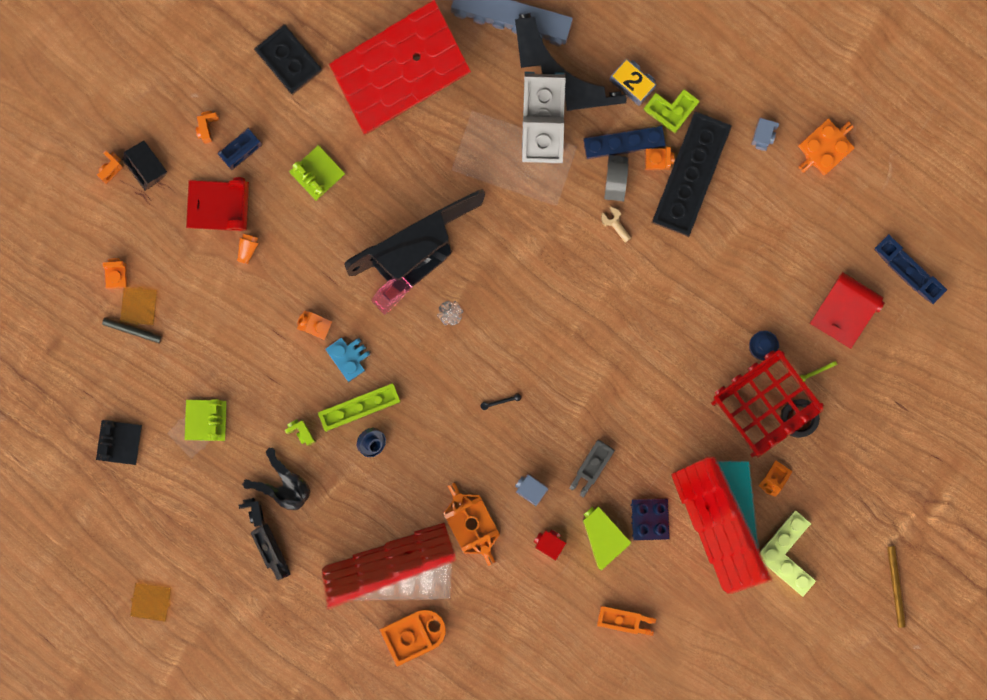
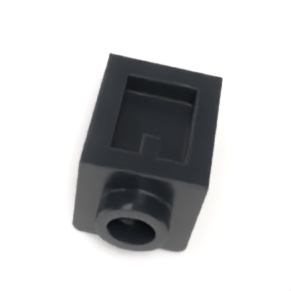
(256, 514)

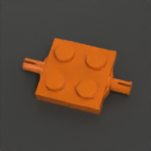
(826, 147)

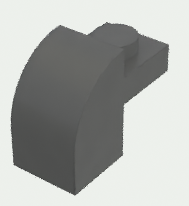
(616, 178)

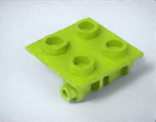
(316, 172)
(205, 420)

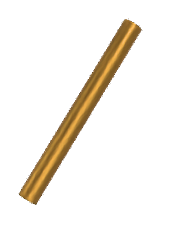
(896, 586)

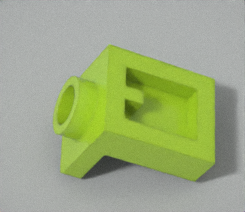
(304, 434)

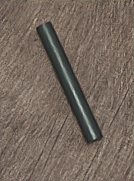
(131, 330)

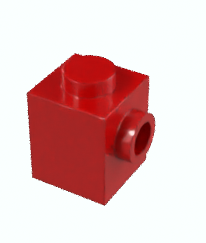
(549, 544)

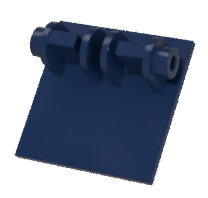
(650, 519)

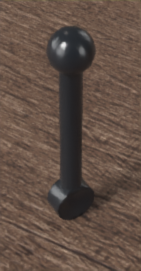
(517, 397)

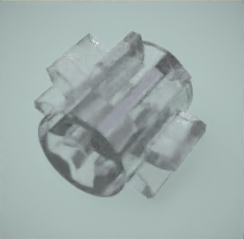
(450, 313)

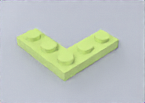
(774, 554)

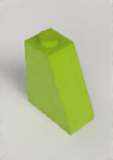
(604, 537)

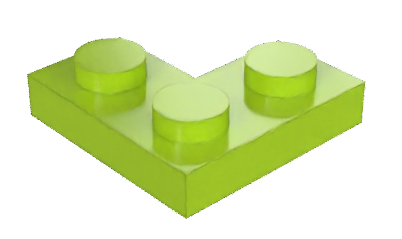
(673, 114)

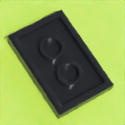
(288, 59)

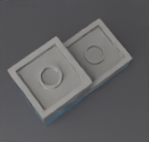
(543, 117)

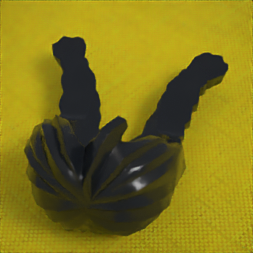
(294, 489)

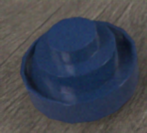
(762, 344)
(371, 442)

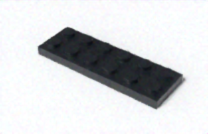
(691, 174)

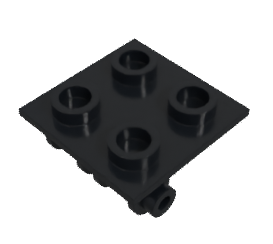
(118, 442)

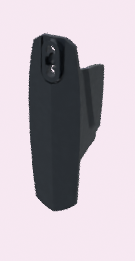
(417, 248)

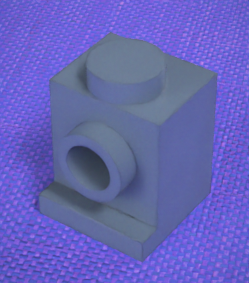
(764, 134)

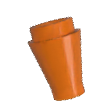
(247, 246)

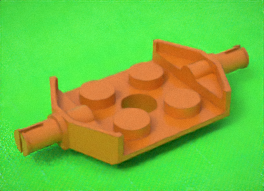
(471, 541)

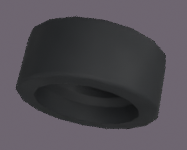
(814, 422)

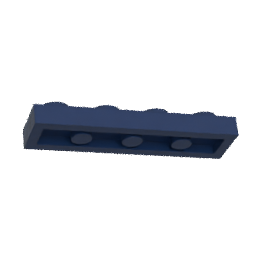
(624, 142)

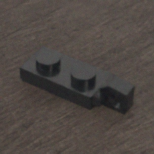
(270, 551)

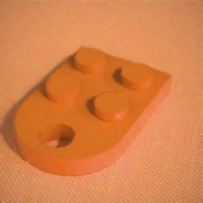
(412, 637)

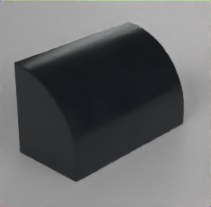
(144, 165)

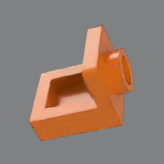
(203, 128)
(314, 324)

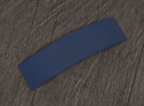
(909, 270)

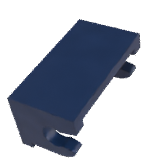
(239, 149)

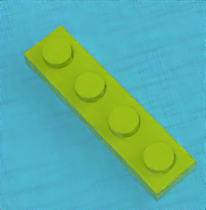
(359, 407)

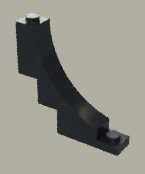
(578, 92)

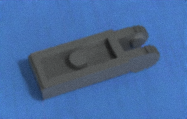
(593, 466)

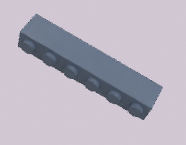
(504, 12)

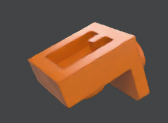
(658, 159)
(109, 169)
(115, 273)
(775, 479)

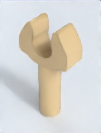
(616, 224)

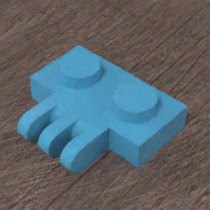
(348, 357)

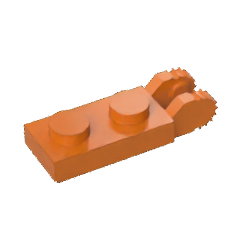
(623, 621)

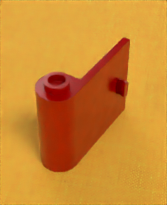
(220, 205)
(849, 308)

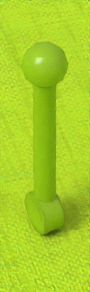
(804, 377)

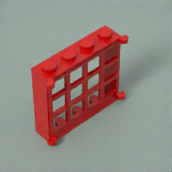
(785, 428)

